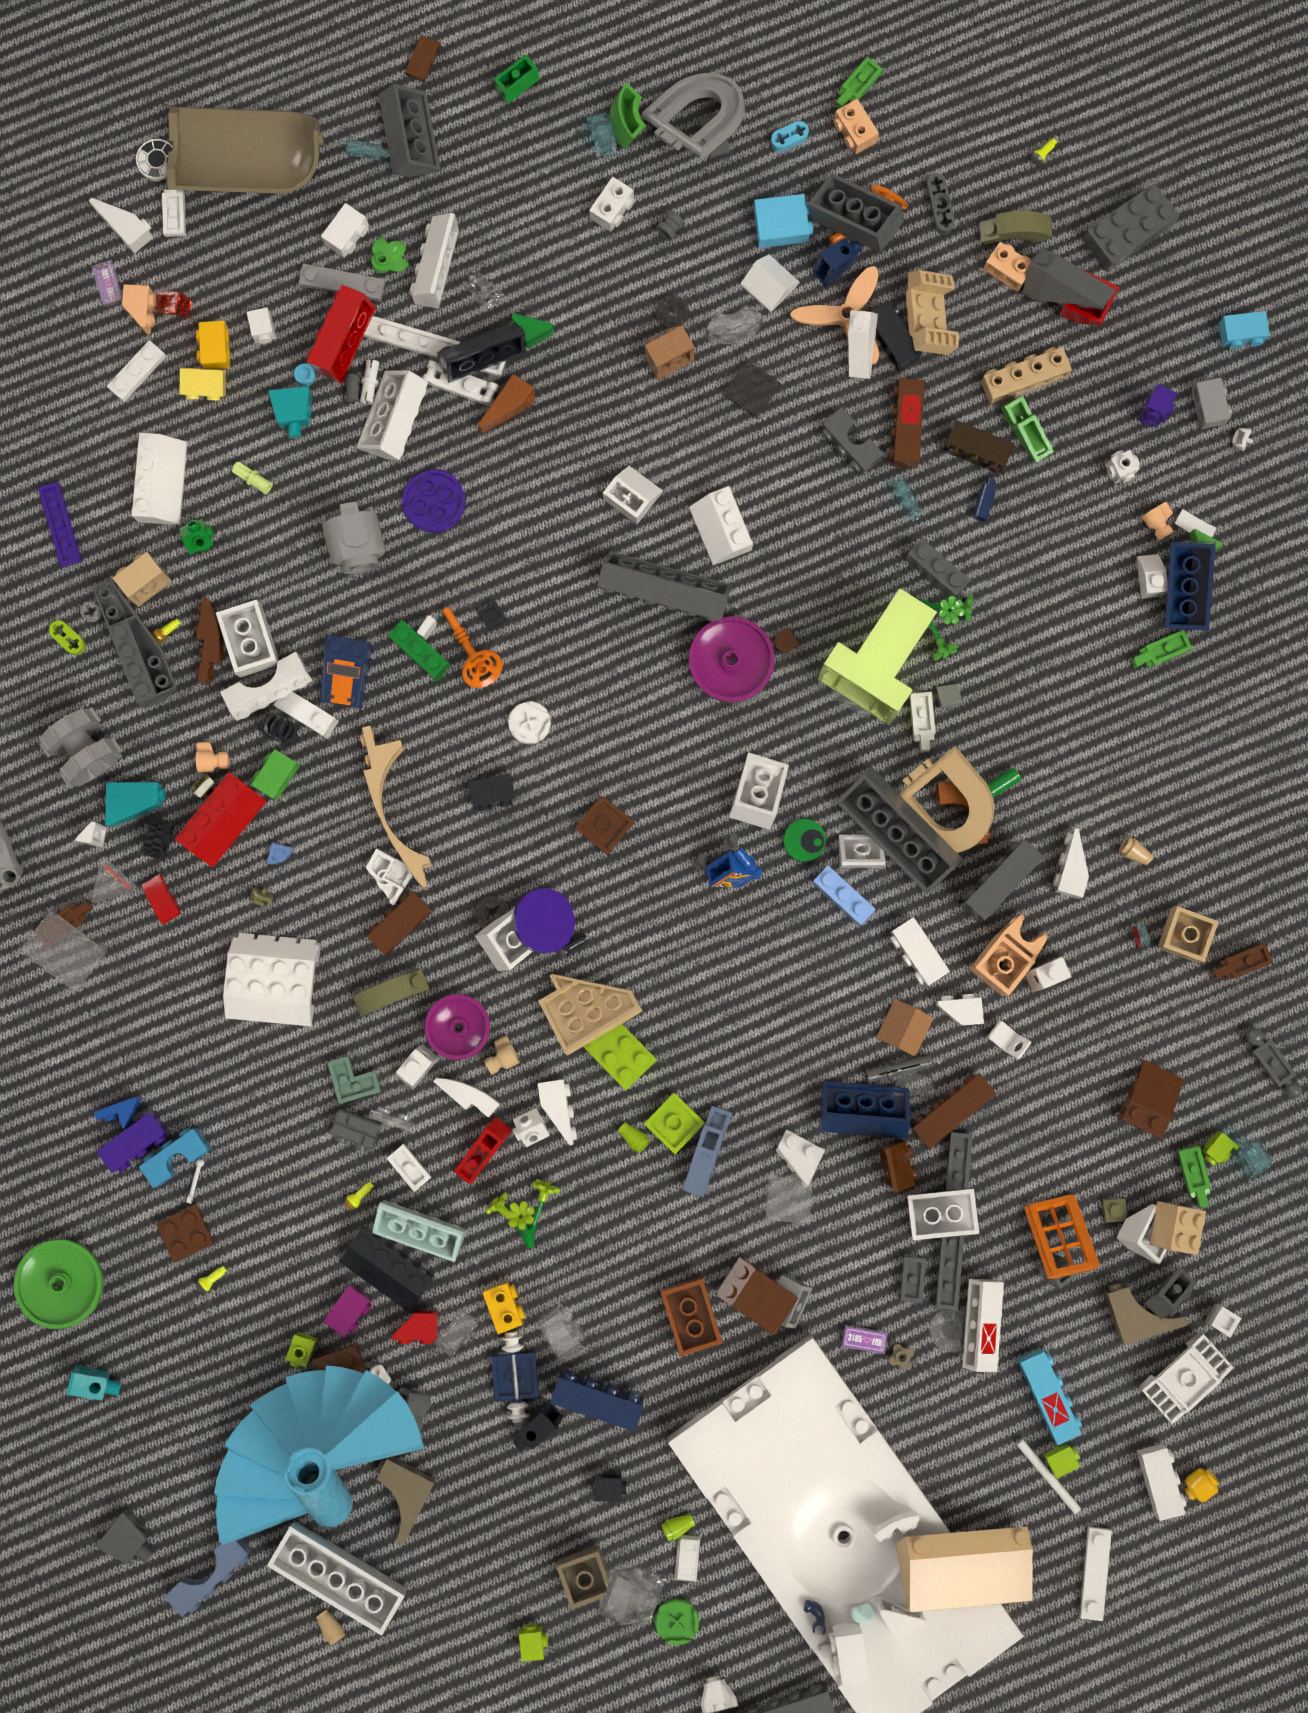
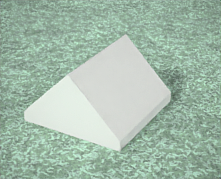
(769, 282)
(860, 852)
(898, 1619)

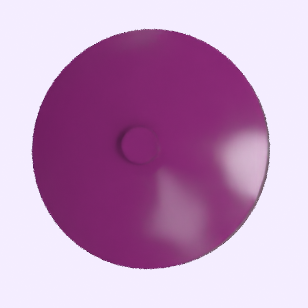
(731, 659)

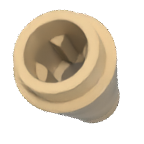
(1135, 851)
(330, 1627)

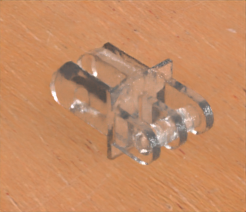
(482, 292)

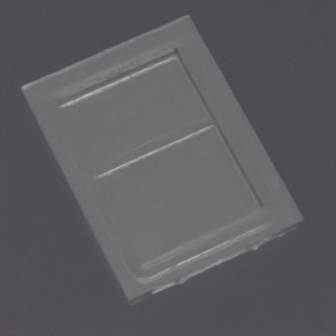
(63, 950)

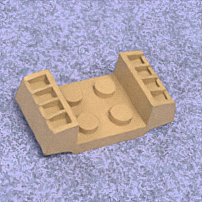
(927, 312)

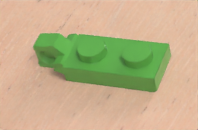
(859, 82)
(1163, 650)
(1195, 1174)

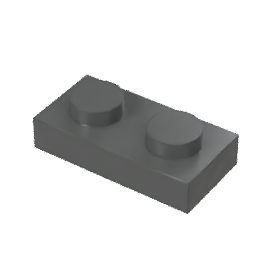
(912, 1279)

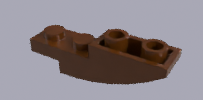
(209, 633)

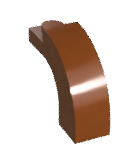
(949, 794)

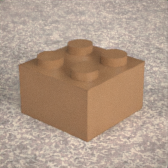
(669, 352)

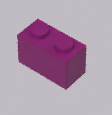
(348, 1310)

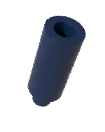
(984, 500)

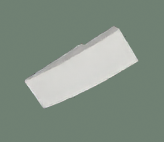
(468, 1095)

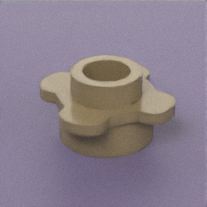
(897, 1351)

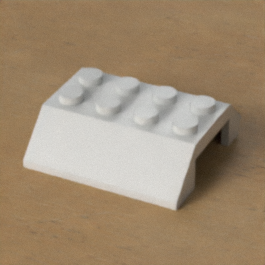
(270, 979)

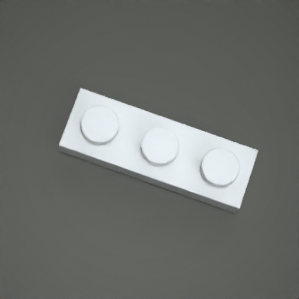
(136, 371)

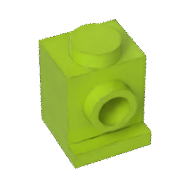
(1218, 1149)

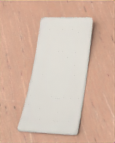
(1189, 522)

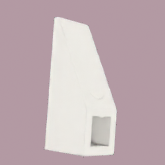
(1073, 871)
(554, 1101)

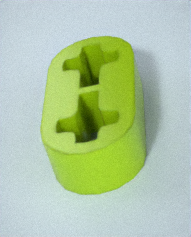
(64, 641)

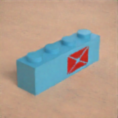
(1049, 1396)

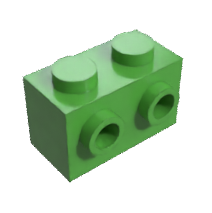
(275, 774)

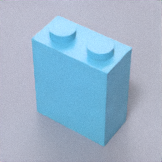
(782, 220)

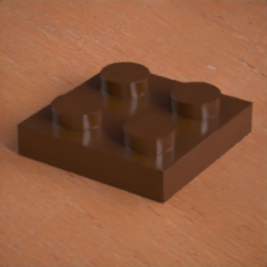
(604, 825)
(185, 1233)

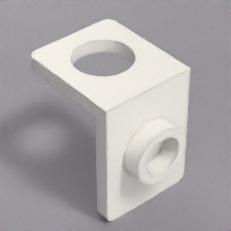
(1007, 1039)

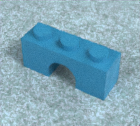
(158, 1167)

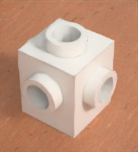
(1121, 472)
(530, 1127)

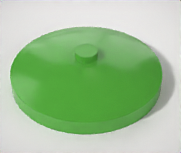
(58, 1284)

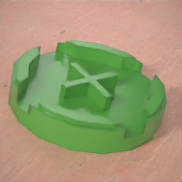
(677, 1621)

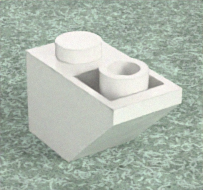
(962, 1011)

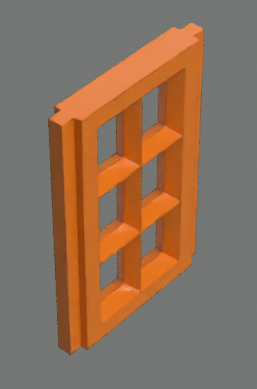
(1084, 1241)

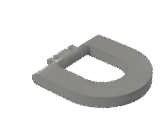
(687, 90)

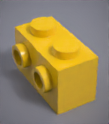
(214, 345)
(503, 1307)

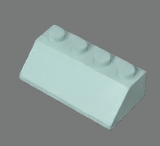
(418, 1230)

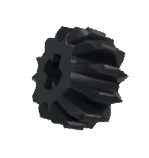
(279, 728)

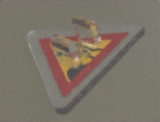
(110, 882)

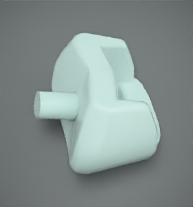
(863, 1613)

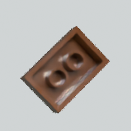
(691, 1316)

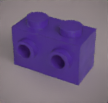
(1157, 406)

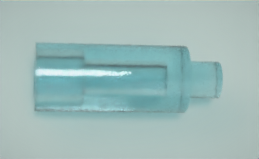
(366, 150)
(906, 499)

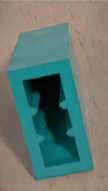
(131, 800)

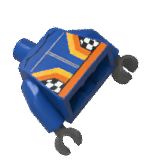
(732, 869)

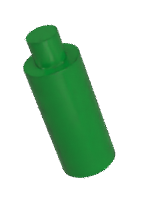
(1004, 781)

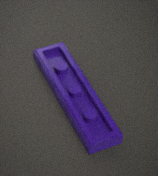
(60, 524)

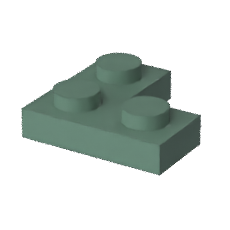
(347, 1085)

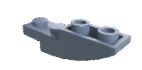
(707, 1151)

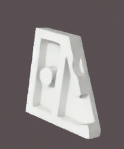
(800, 1156)

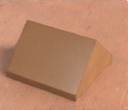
(905, 1027)

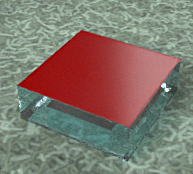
(1141, 935)

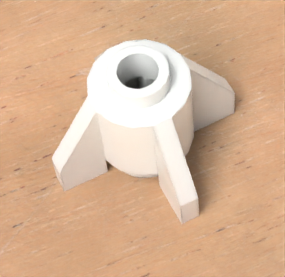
(717, 1696)

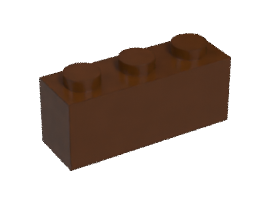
(399, 923)

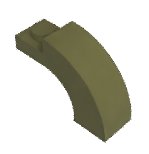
(1016, 224)
(390, 992)

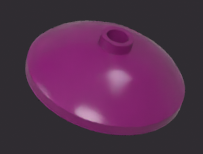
(441, 1025)

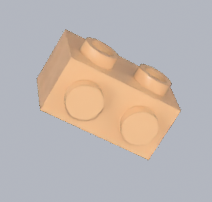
(855, 126)
(1008, 266)

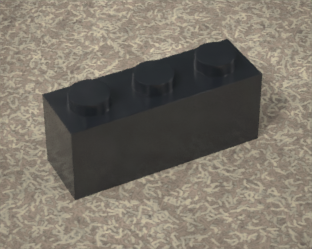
(895, 336)

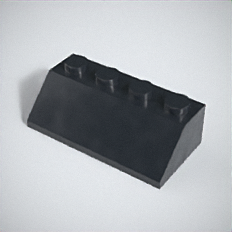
(482, 351)
(387, 1269)

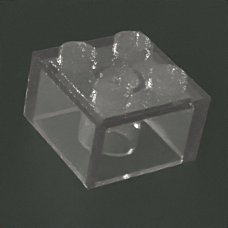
(561, 1331)

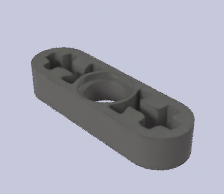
(944, 195)

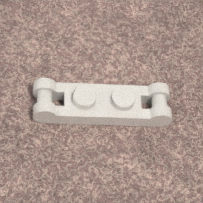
(466, 387)

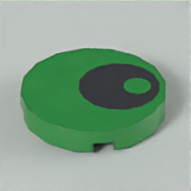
(804, 840)

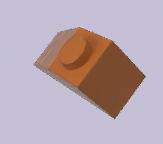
(509, 403)

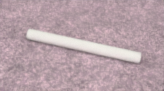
(1049, 1477)

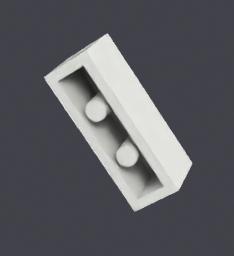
(918, 952)
(1161, 1482)

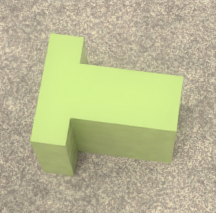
(881, 656)

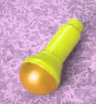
(353, 1201)

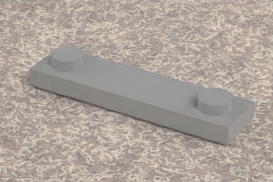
(331, 281)

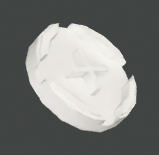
(529, 722)

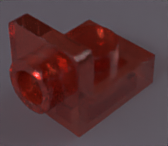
(173, 304)

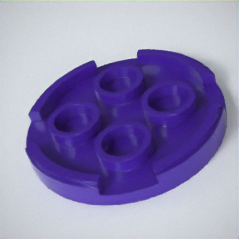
(434, 501)
(544, 920)

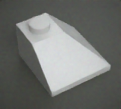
(1137, 1233)

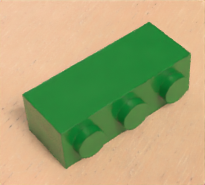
(419, 651)

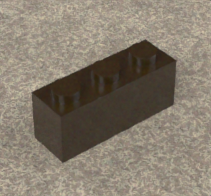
(978, 447)

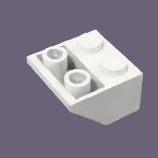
(631, 494)

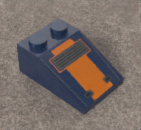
(345, 671)

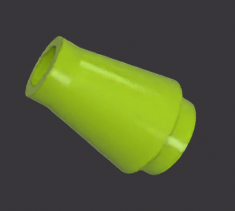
(634, 1138)
(677, 1526)

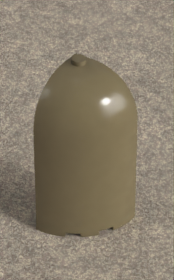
(241, 150)

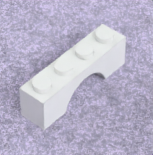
(288, 677)

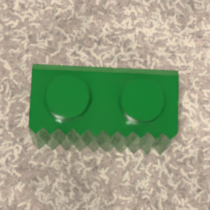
(516, 79)

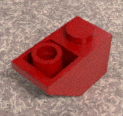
(420, 1326)

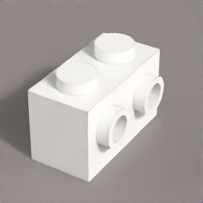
(612, 204)

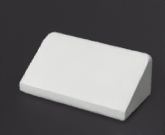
(93, 835)

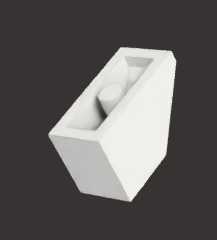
(1152, 576)

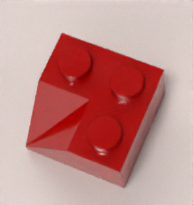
(1086, 315)

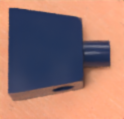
(836, 261)

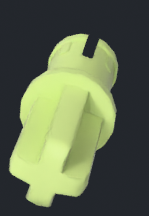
(252, 477)

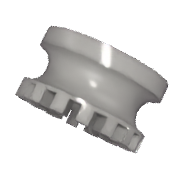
(84, 609)

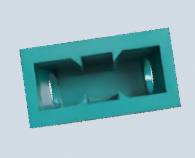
(292, 408)
(83, 1380)

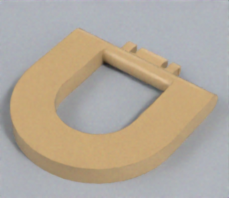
(970, 785)

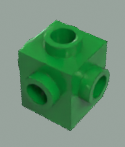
(197, 536)

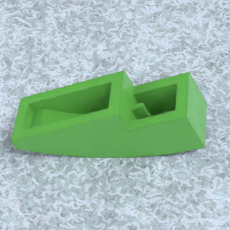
(1026, 428)

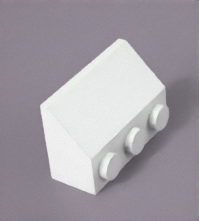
(721, 526)

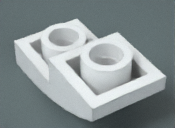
(904, 1522)

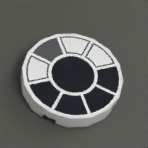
(153, 159)

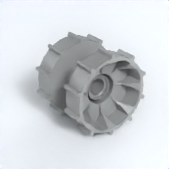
(74, 736)

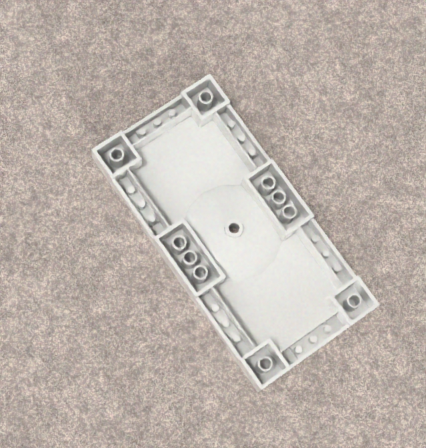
(792, 1468)

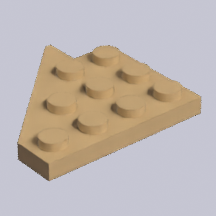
(585, 1010)

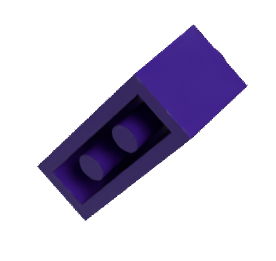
(133, 1142)

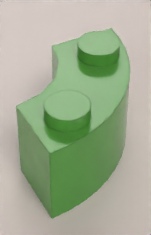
(625, 116)

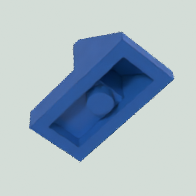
(126, 1111)

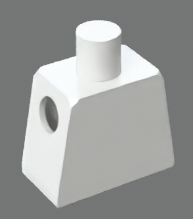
(1048, 974)
(416, 1066)

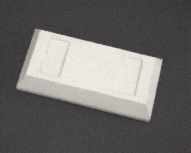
(687, 1558)

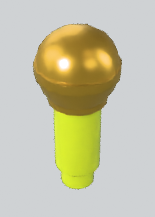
(161, 634)

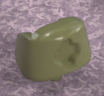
(261, 897)

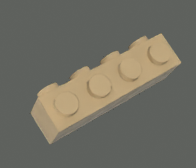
(1026, 375)

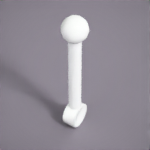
(199, 1163)

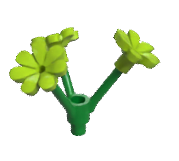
(522, 1214)

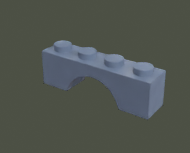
(188, 1592)

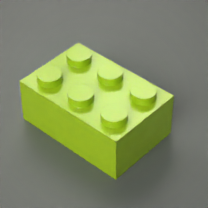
(621, 1055)

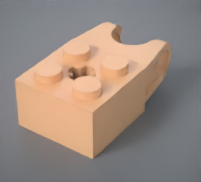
(1014, 952)

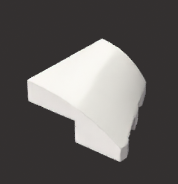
(389, 873)

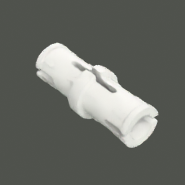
(369, 382)

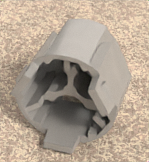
(354, 538)

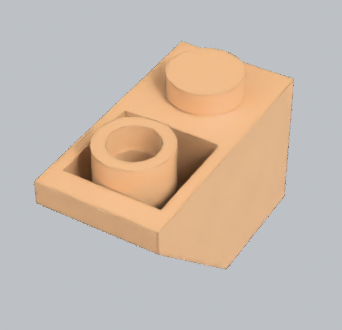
(139, 304)

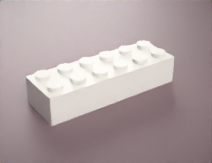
(337, 1577)

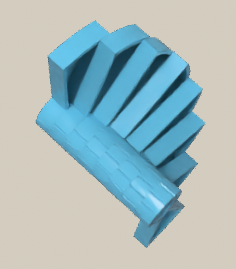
(296, 1439)

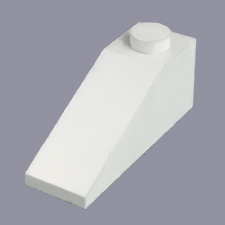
(125, 224)
(861, 343)
(307, 714)

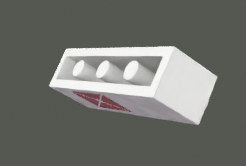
(983, 1325)

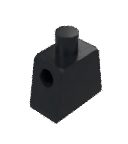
(538, 1427)

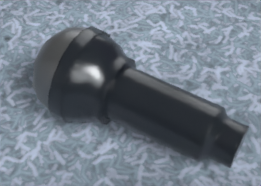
(569, 947)

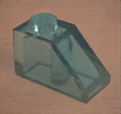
(602, 134)
(1253, 1159)

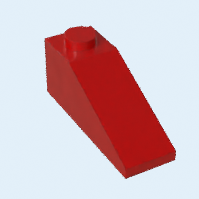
(483, 1150)

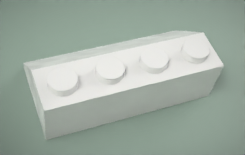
(435, 260)
(392, 414)
(159, 479)

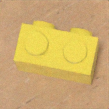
(203, 383)

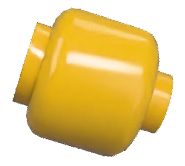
(1201, 1485)

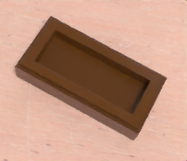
(422, 59)

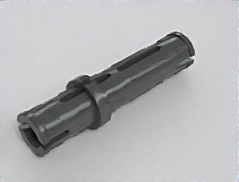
(890, 1070)

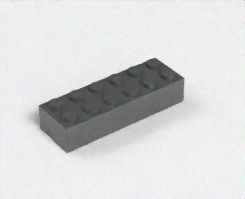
(664, 586)
(899, 830)

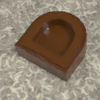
(786, 641)

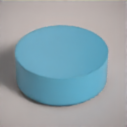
(304, 374)

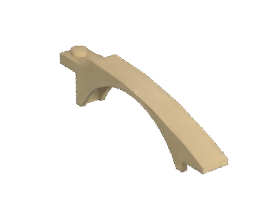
(380, 760)

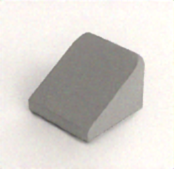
(949, 696)

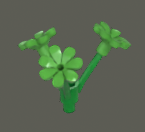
(949, 611)

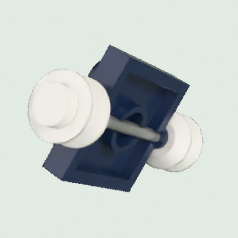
(515, 1376)

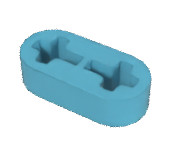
(787, 132)

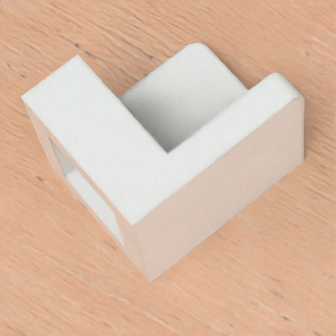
(1222, 1320)

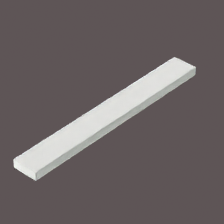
(415, 340)

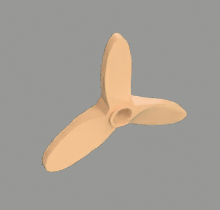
(832, 315)

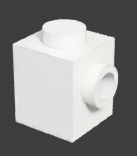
(261, 325)

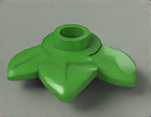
(390, 254)

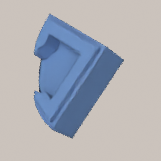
(278, 853)

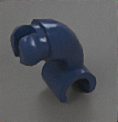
(815, 1609)

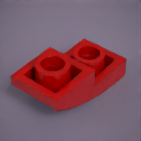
(160, 899)

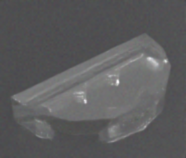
(916, 1083)

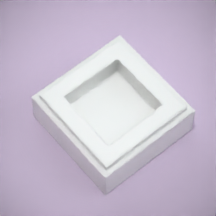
(427, 627)

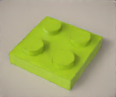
(674, 1123)

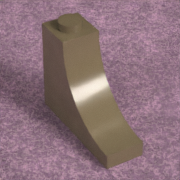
(1132, 1320)
(409, 1489)

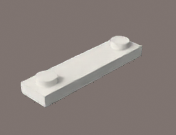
(1095, 1573)

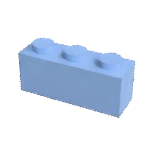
(843, 896)

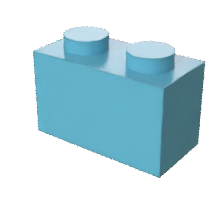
(1244, 329)

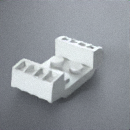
(1187, 1378)

